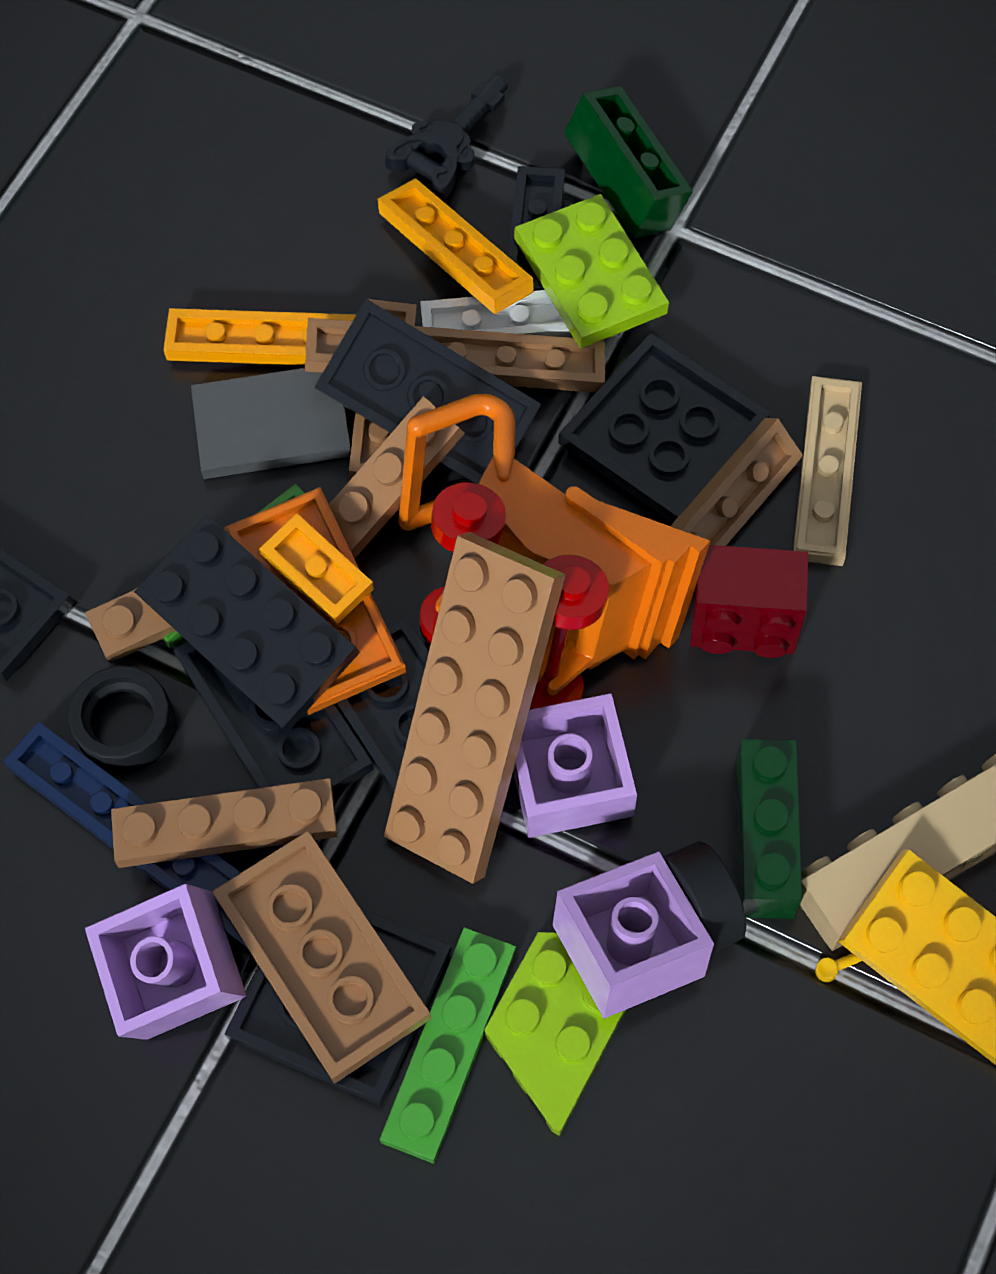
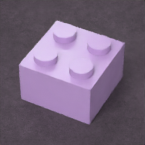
(573, 767)
(632, 934)
(165, 962)

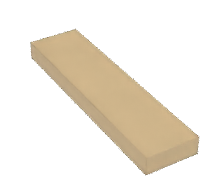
(827, 470)

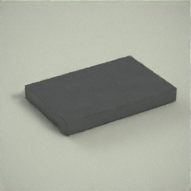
(267, 423)

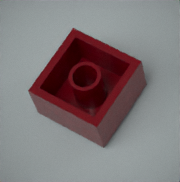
(750, 601)

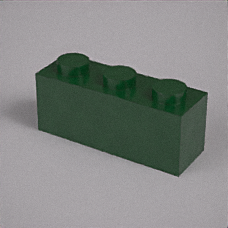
(627, 161)
(768, 828)

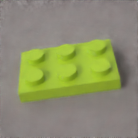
(591, 271)

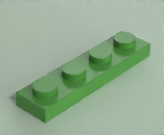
(448, 1046)

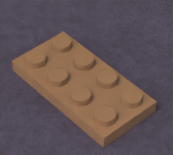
(322, 956)

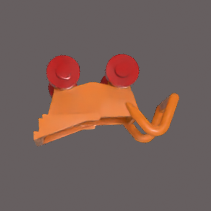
(623, 572)

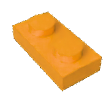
(316, 569)

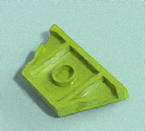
(550, 1030)

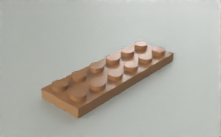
(473, 705)

